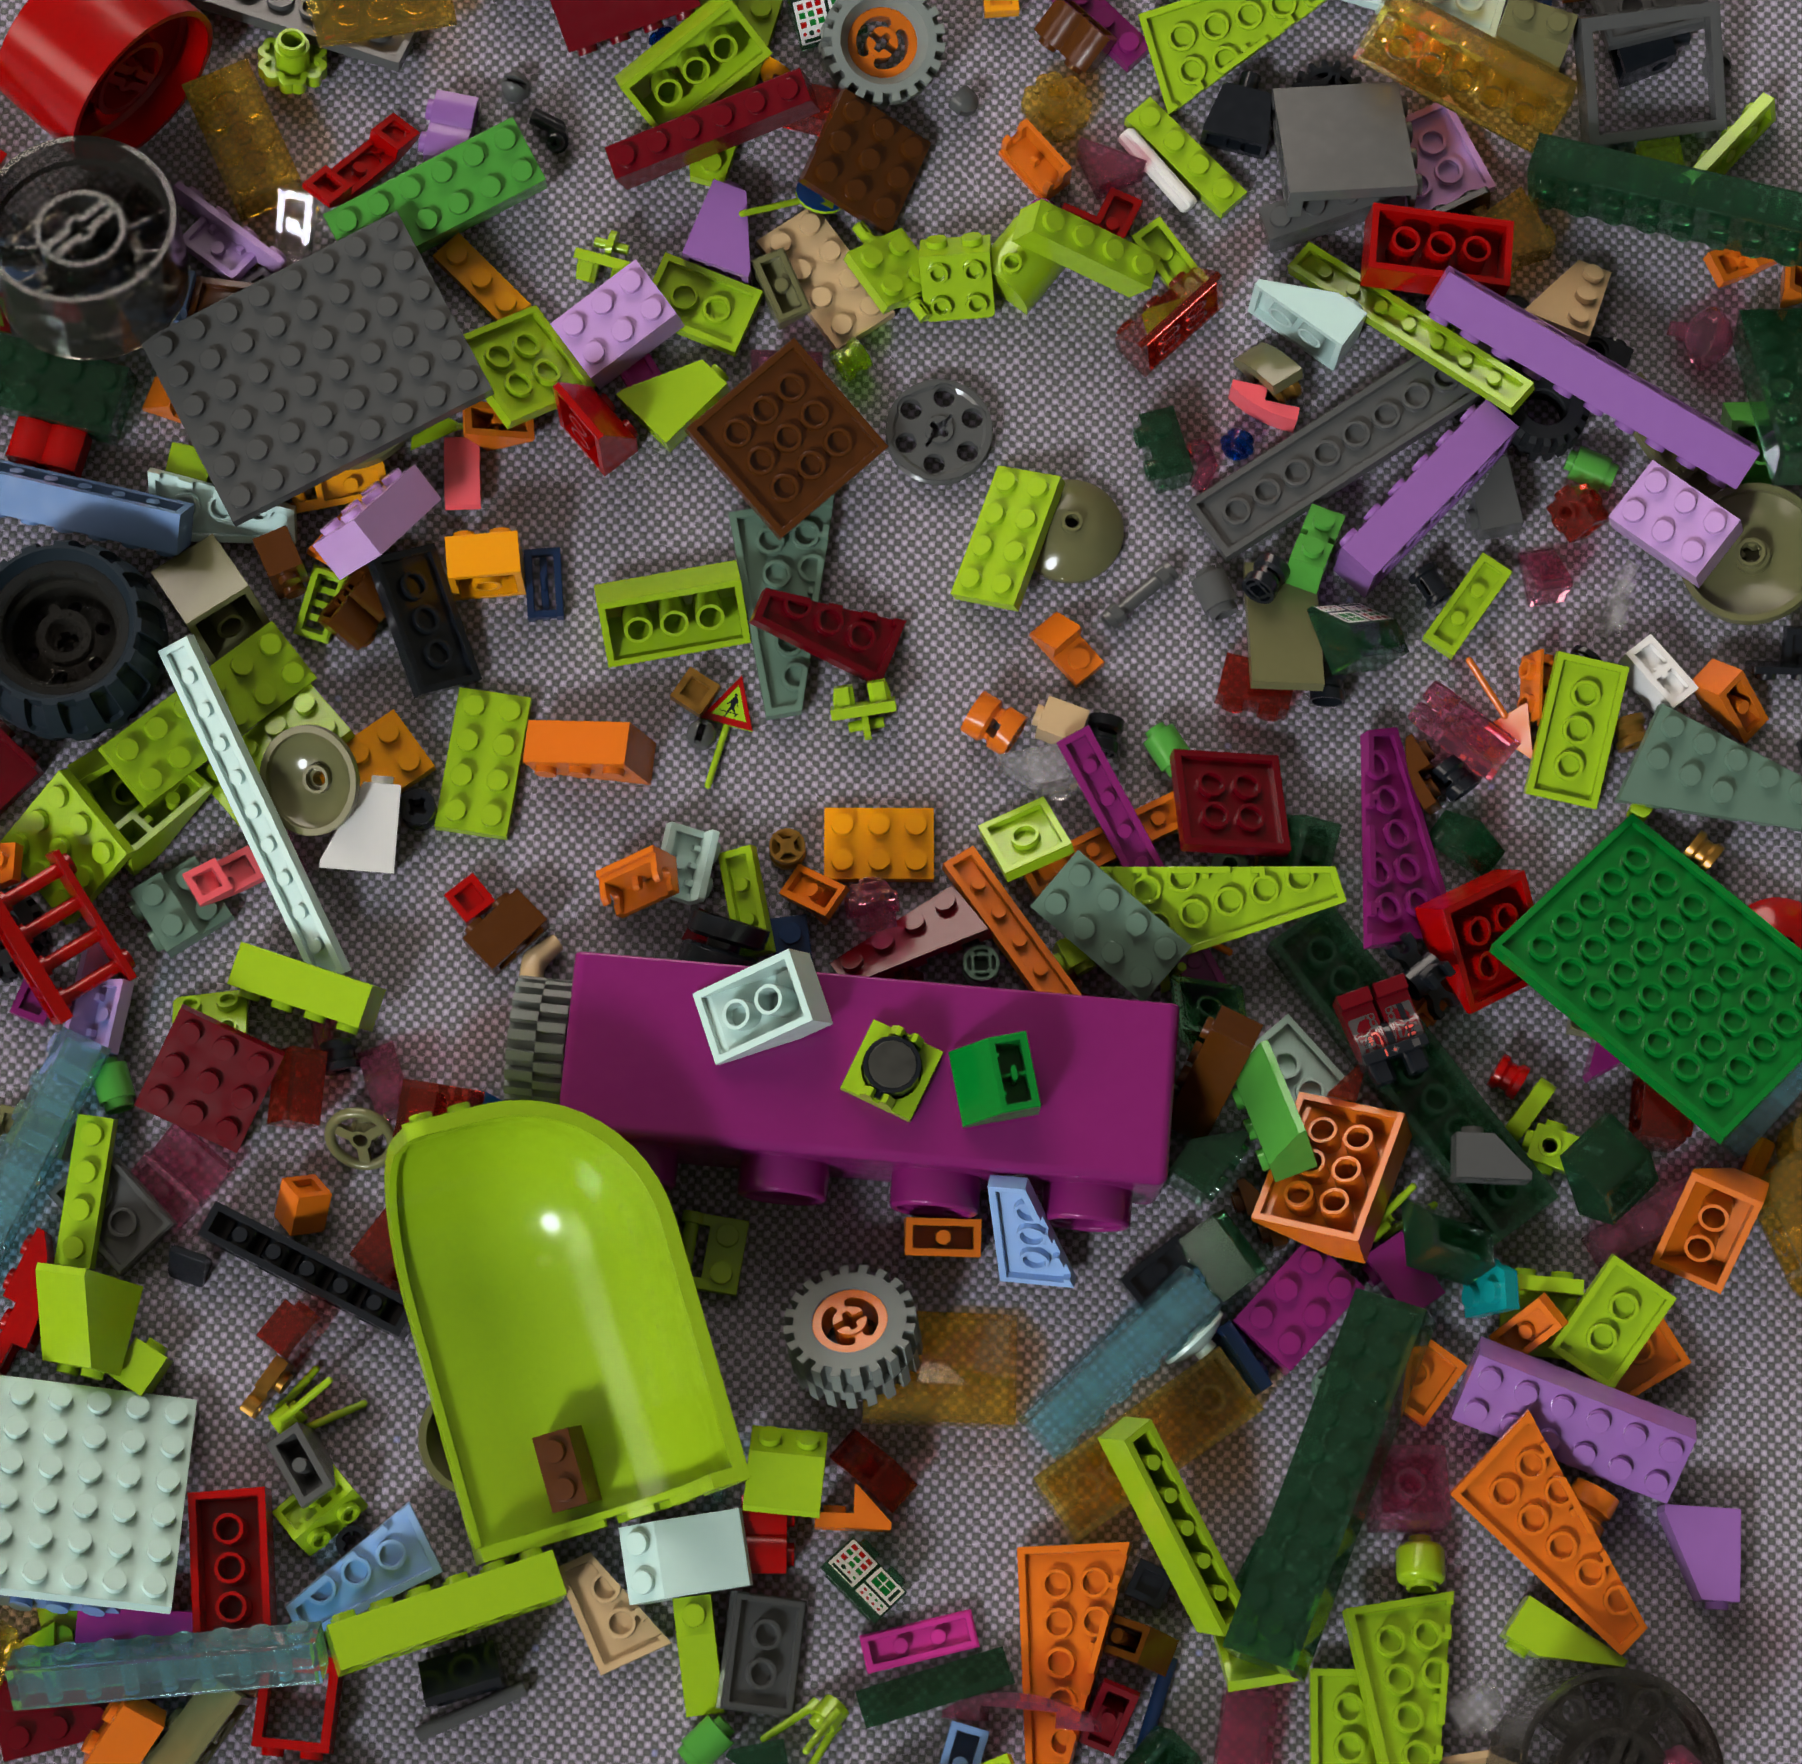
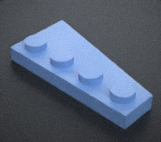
(1024, 1237)
(378, 1567)

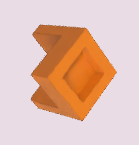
(303, 1204)

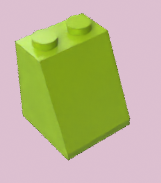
(85, 1319)

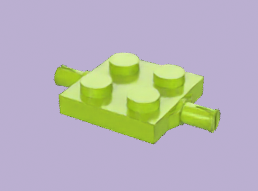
(888, 270)

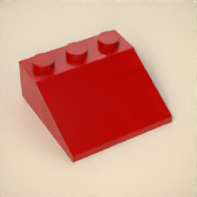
(1466, 924)

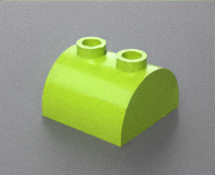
(1020, 273)

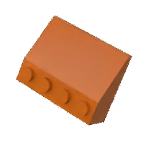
(1346, 1195)

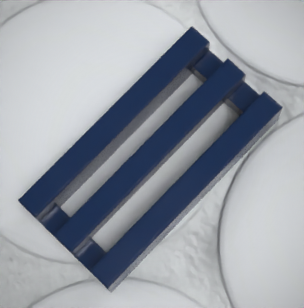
(545, 614)

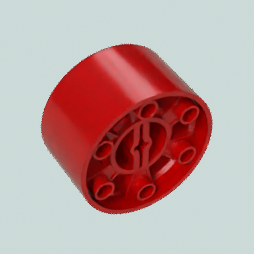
(104, 65)

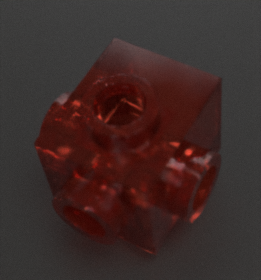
(1577, 511)

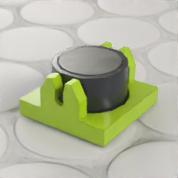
(892, 1069)

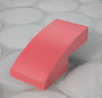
(1252, 401)
(462, 474)
(223, 878)

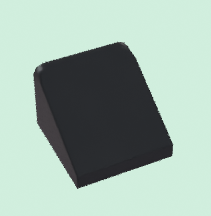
(188, 1266)

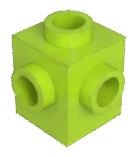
(1553, 1133)

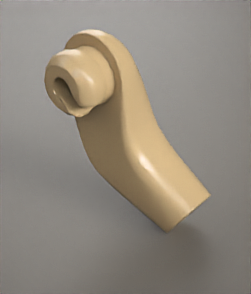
(539, 956)

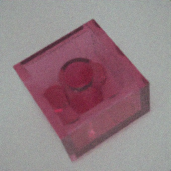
(1411, 1491)

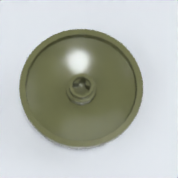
(1763, 568)

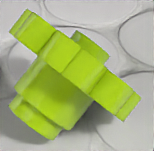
(291, 62)

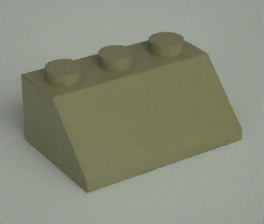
(199, 1728)

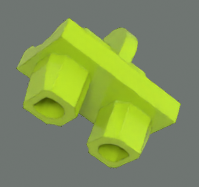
(590, 262)
(879, 702)

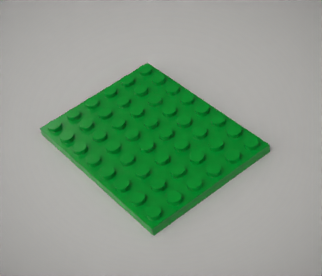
(1667, 976)

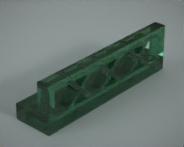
(934, 1687)

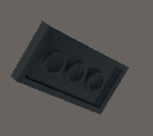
(424, 620)

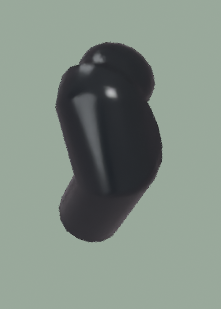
(554, 129)

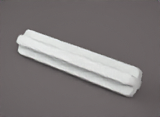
(1158, 170)

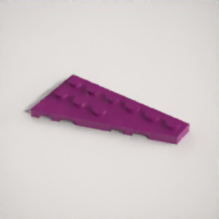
(1396, 844)

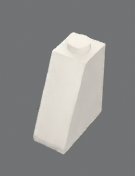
(370, 833)

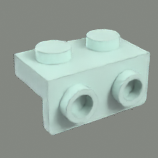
(694, 856)

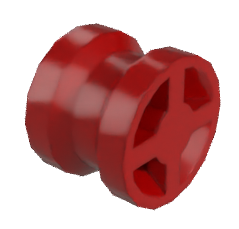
(1508, 1076)

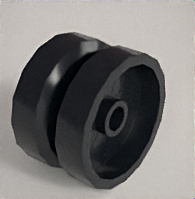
(723, 940)

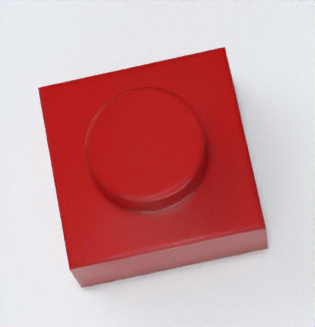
(469, 899)

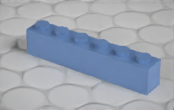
(95, 509)

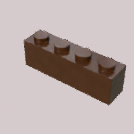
(1214, 1071)

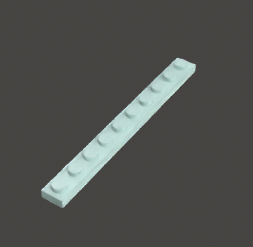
(252, 805)

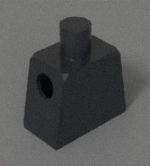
(1646, 59)
(1240, 118)

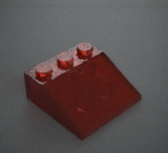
(1170, 318)

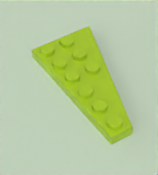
(1206, 39)

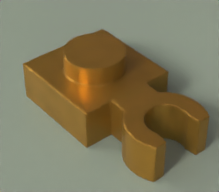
(274, 1379)

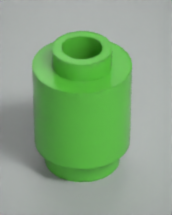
(1591, 468)
(1160, 744)
(115, 1087)
(707, 1741)

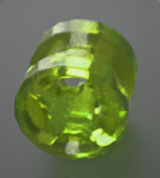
(850, 359)

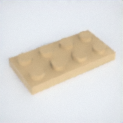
(835, 295)

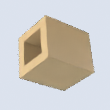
(1058, 720)

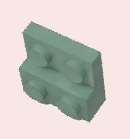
(174, 912)

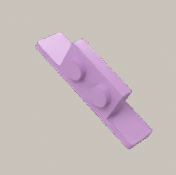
(222, 242)
(104, 1009)

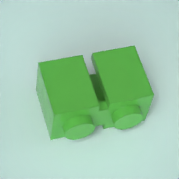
(1314, 548)

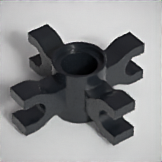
(1424, 975)

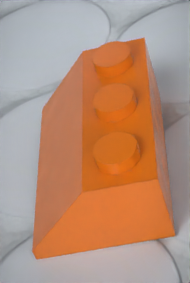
(1710, 1225)

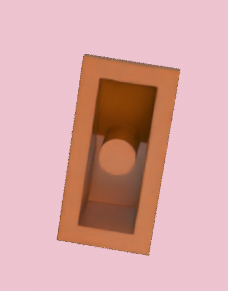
(1730, 699)

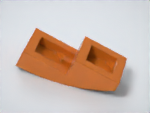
(1731, 266)

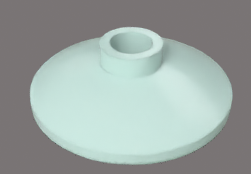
(1198, 1342)

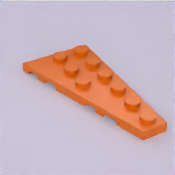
(1537, 1517)
(1064, 1625)

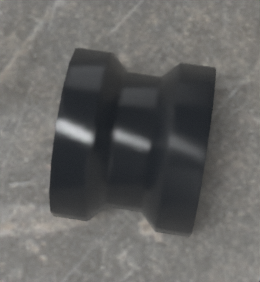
(423, 815)
(341, 1056)

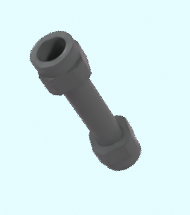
(1161, 577)

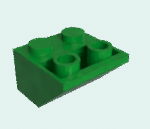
(995, 1080)

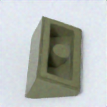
(780, 288)

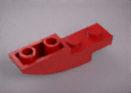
(21, 1324)

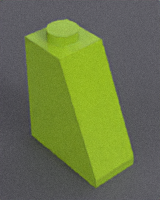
(675, 400)

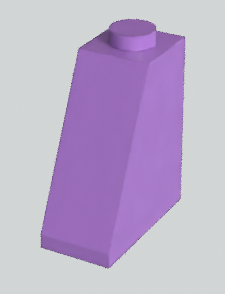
(719, 233)
(1706, 1550)

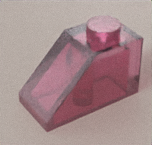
(383, 1078)

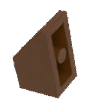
(1140, 1645)

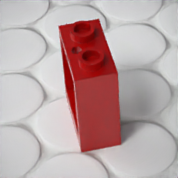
(308, 1750)

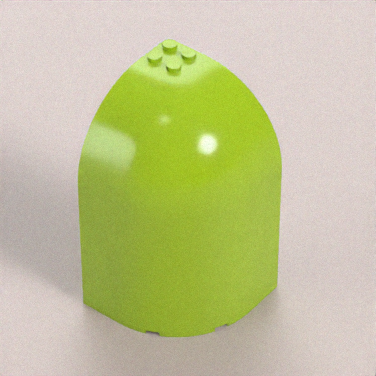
(549, 1302)

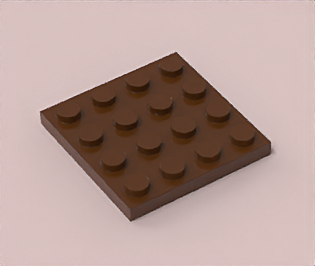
(786, 438)

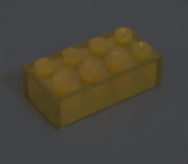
(242, 138)

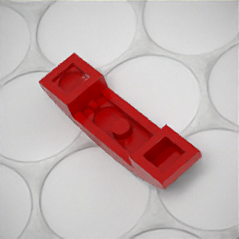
(365, 165)

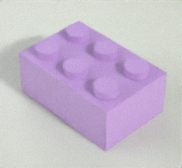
(617, 324)
(376, 521)
(1676, 523)

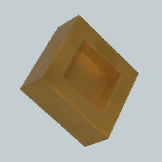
(695, 692)

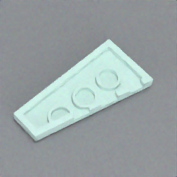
(210, 513)

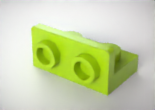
(324, 1518)

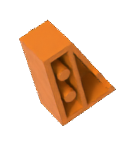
(589, 750)

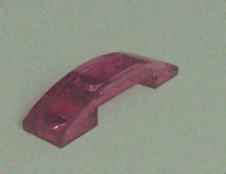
(1067, 1715)

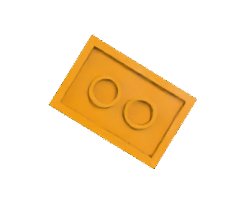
(391, 751)
(879, 843)

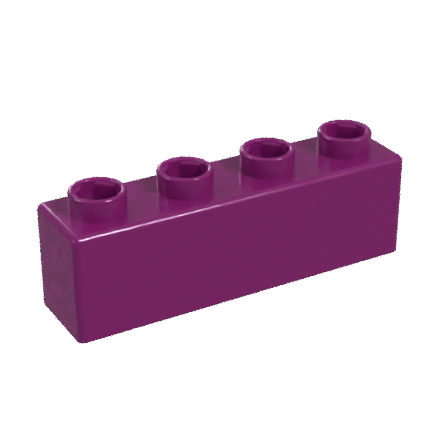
(780, 1116)

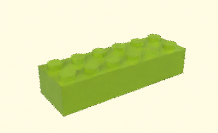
(444, 1613)

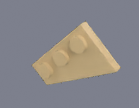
(1573, 300)
(610, 1626)

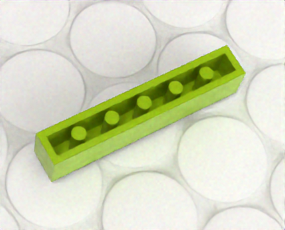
(1172, 1523)

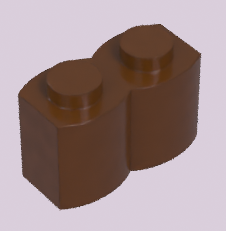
(1075, 35)
(354, 611)

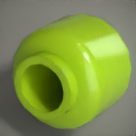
(1420, 1564)

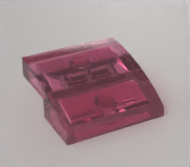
(182, 1173)

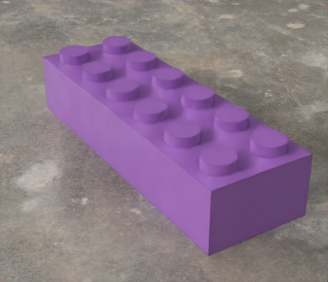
(1424, 497)
(1578, 1417)

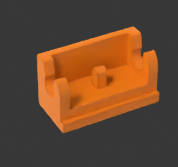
(1035, 161)
(638, 880)

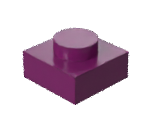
(28, 1007)

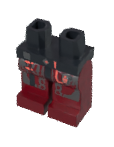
(1383, 1029)

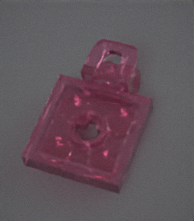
(1463, 731)

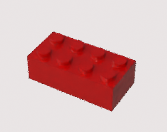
(1413, 247)
(232, 1558)

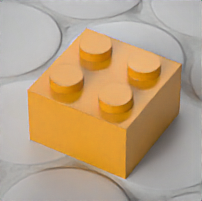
(485, 564)

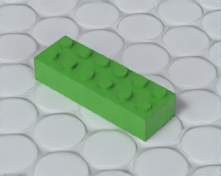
(450, 189)

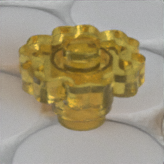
(1057, 106)

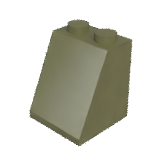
(1537, 30)
(211, 597)

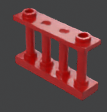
(38, 969)

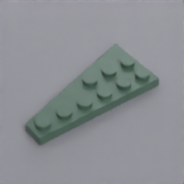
(788, 566)
(1709, 775)

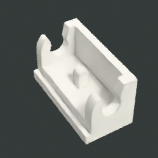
(1656, 675)

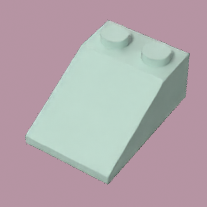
(1311, 318)
(763, 1006)
(685, 1556)

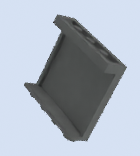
(1343, 143)

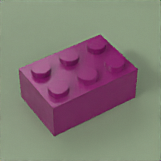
(1297, 1307)

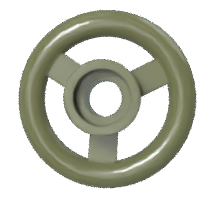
(362, 1133)

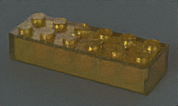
(1465, 70)
(1190, 1416)

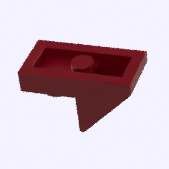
(1113, 1708)

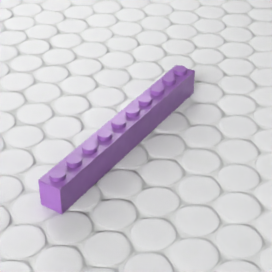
(1592, 378)

